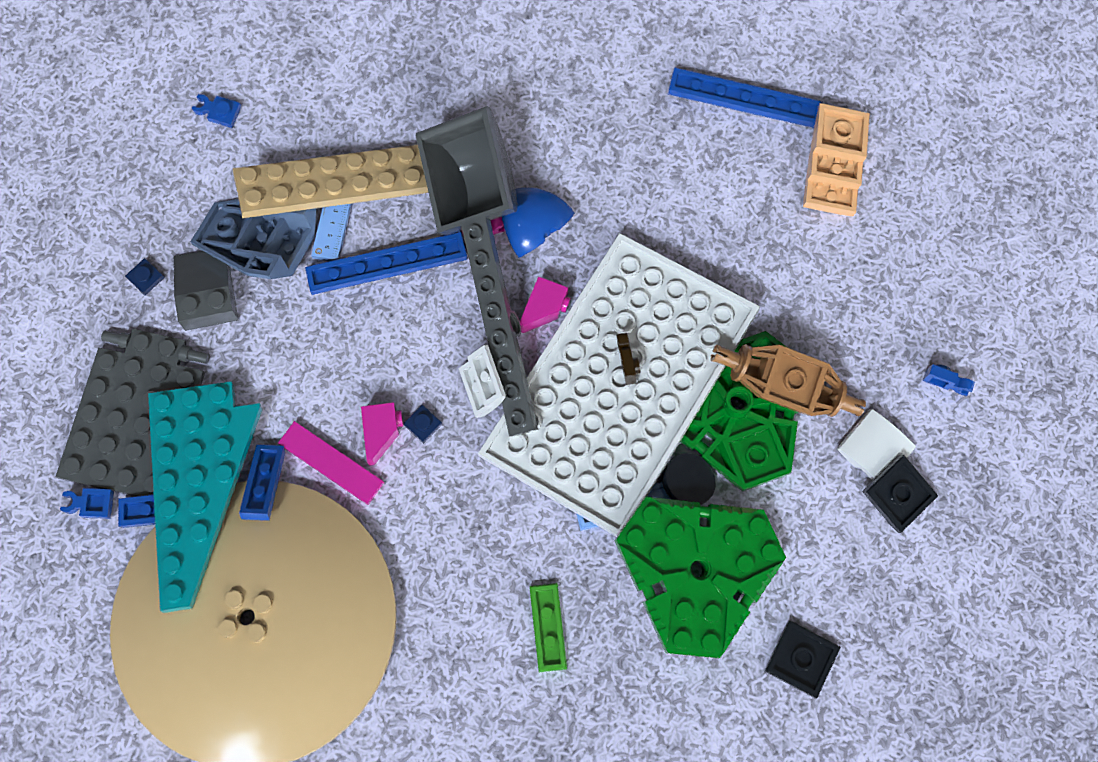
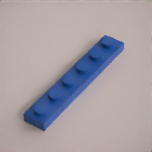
(744, 97)
(386, 263)

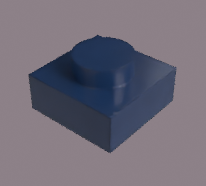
(144, 276)
(422, 424)

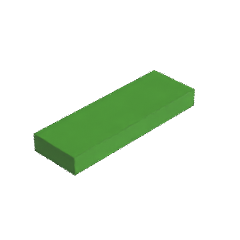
(548, 627)

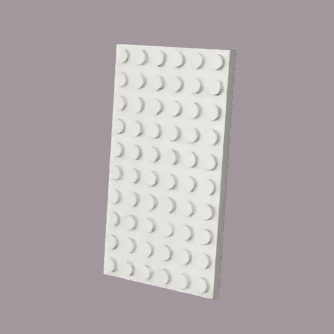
(610, 440)

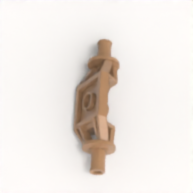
(789, 379)

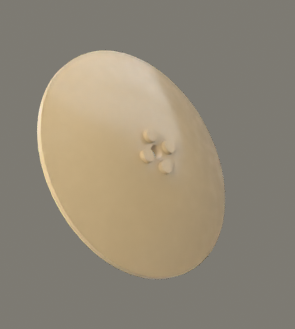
(289, 675)

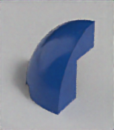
(536, 218)

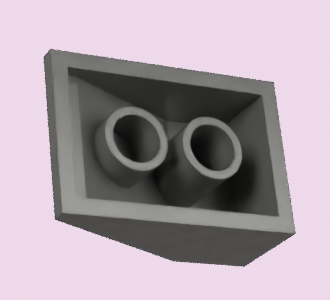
(203, 291)

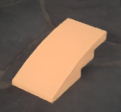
(836, 160)

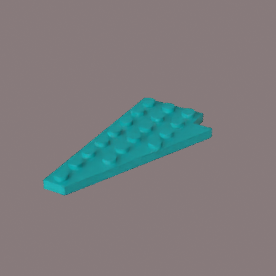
(196, 462)

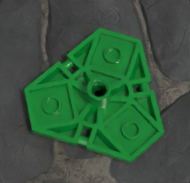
(748, 442)
(735, 555)

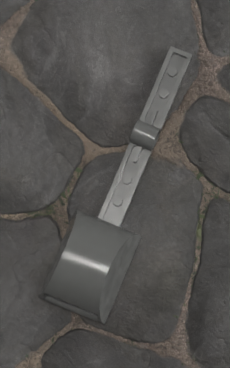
(468, 188)

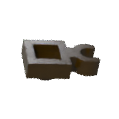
(629, 364)

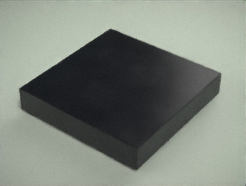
(900, 493)
(802, 659)

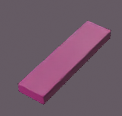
(331, 463)

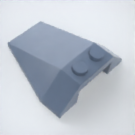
(256, 245)

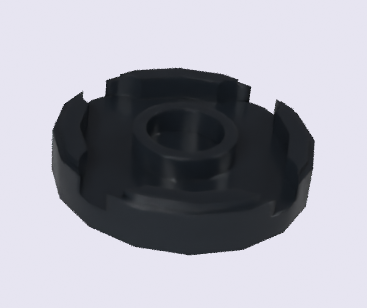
(689, 479)

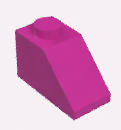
(544, 305)
(380, 429)

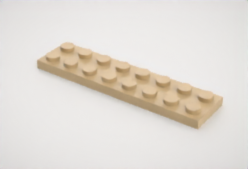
(329, 181)

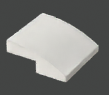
(482, 382)
(874, 444)

